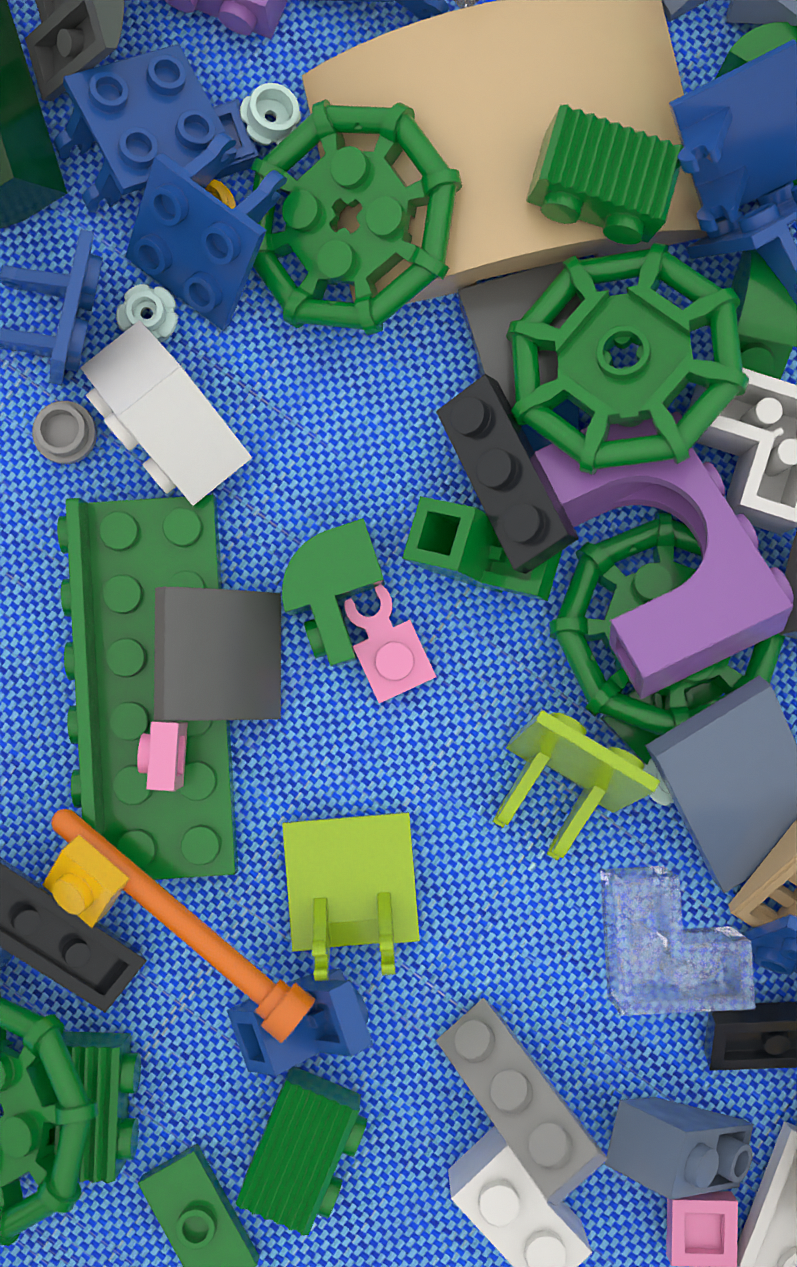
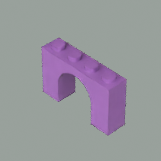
(728, 599)

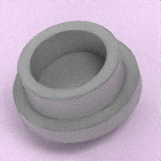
(64, 432)

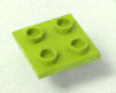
(606, 775)
(350, 885)

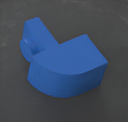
(330, 1026)

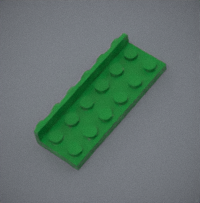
(114, 565)

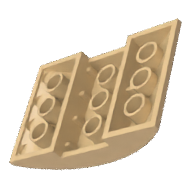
(484, 98)

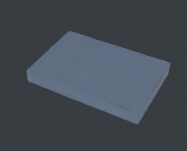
(732, 779)

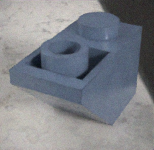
(679, 1147)

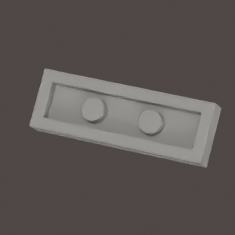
(521, 1102)

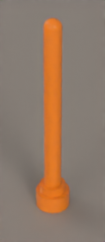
(277, 1002)

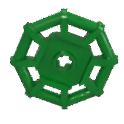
(381, 241)
(633, 392)
(629, 592)
(37, 1094)

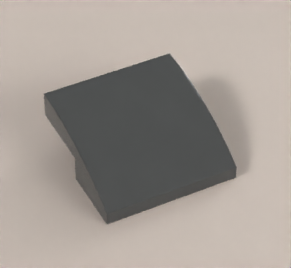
(72, 39)
(492, 307)
(217, 654)

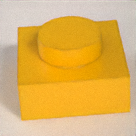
(85, 881)

